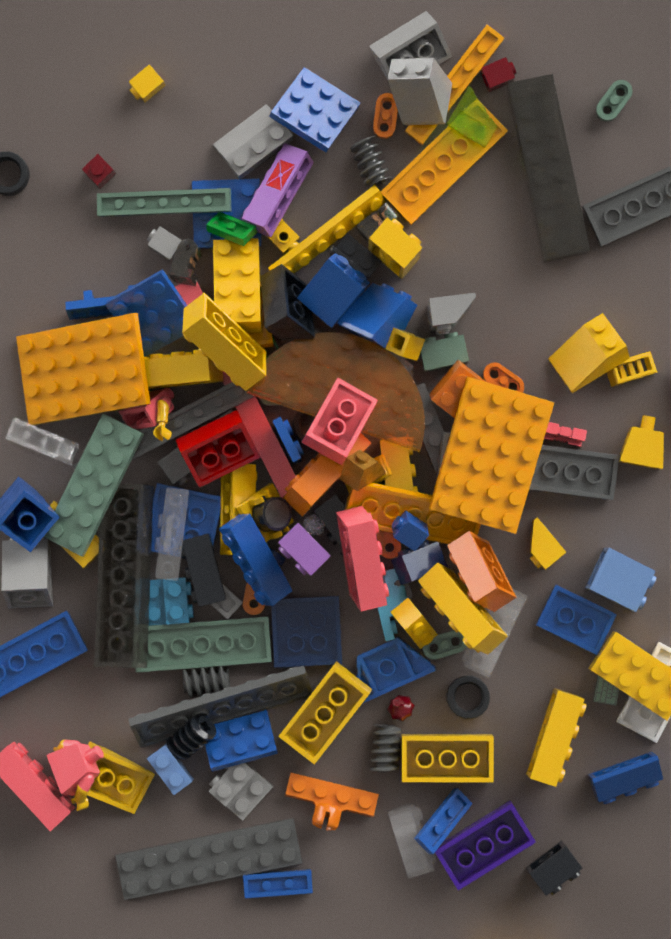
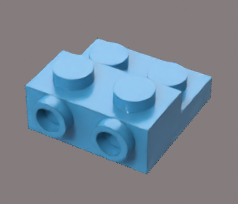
(170, 602)

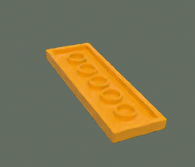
(436, 171)
(389, 502)

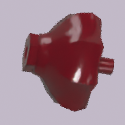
(400, 707)

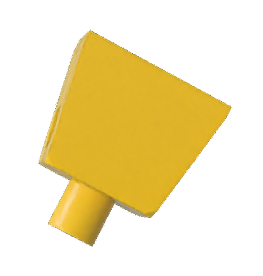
(644, 445)

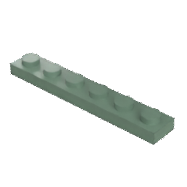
(164, 202)

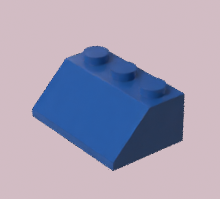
(626, 777)

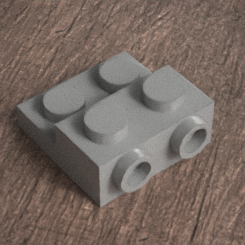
(240, 789)

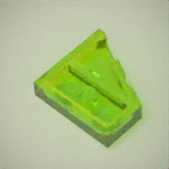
(472, 119)

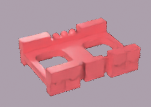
(573, 437)

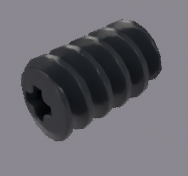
(191, 737)

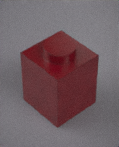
(498, 74)
(98, 171)

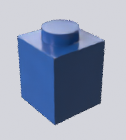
(409, 530)

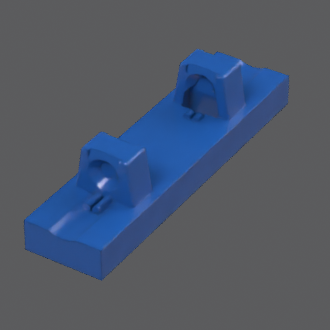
(88, 307)

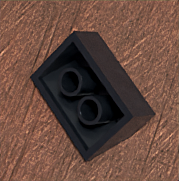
(283, 312)

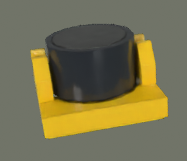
(270, 512)

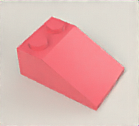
(339, 421)

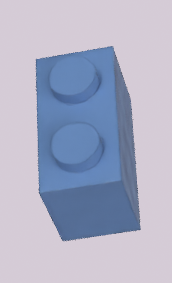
(170, 769)

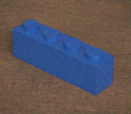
(255, 559)

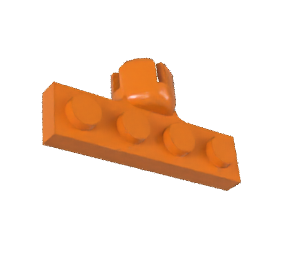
(330, 799)

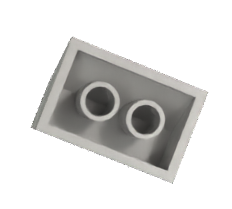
(415, 39)
(252, 142)
(447, 311)

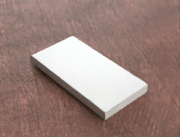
(640, 718)

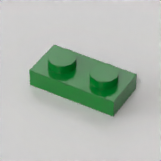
(231, 228)

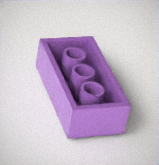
(303, 549)

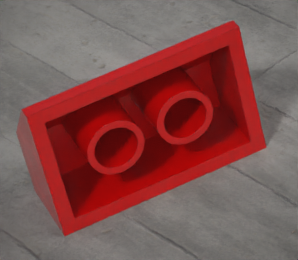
(217, 448)

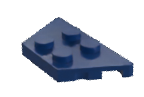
(391, 667)

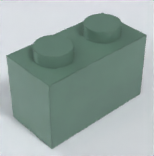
(443, 352)

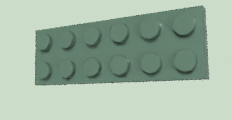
(94, 484)
(208, 644)

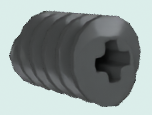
(369, 162)
(205, 681)
(386, 748)

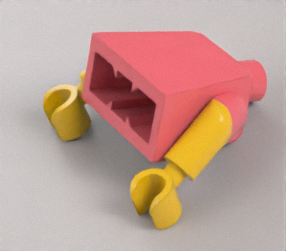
(152, 414)
(75, 769)

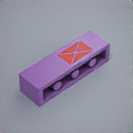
(278, 189)

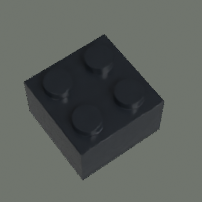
(554, 869)

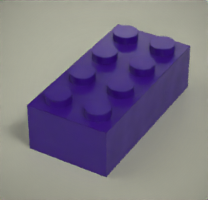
(484, 845)

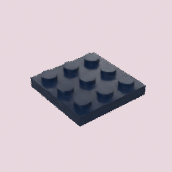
(306, 631)

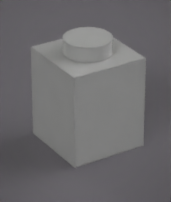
(163, 243)

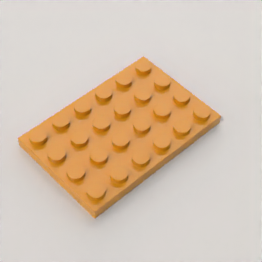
(83, 369)
(491, 455)

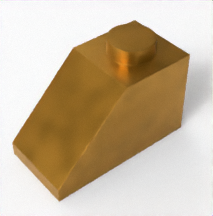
(360, 470)

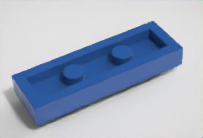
(443, 821)
(277, 883)

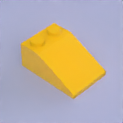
(589, 353)
(120, 781)

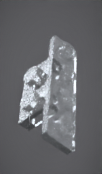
(172, 533)

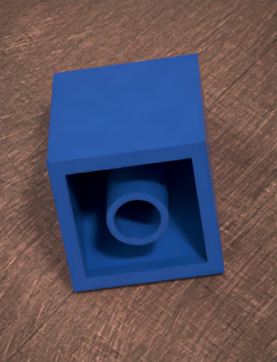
(333, 289)
(378, 313)
(25, 514)

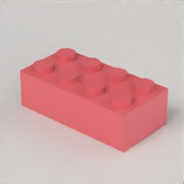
(362, 558)
(33, 786)

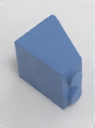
(621, 579)

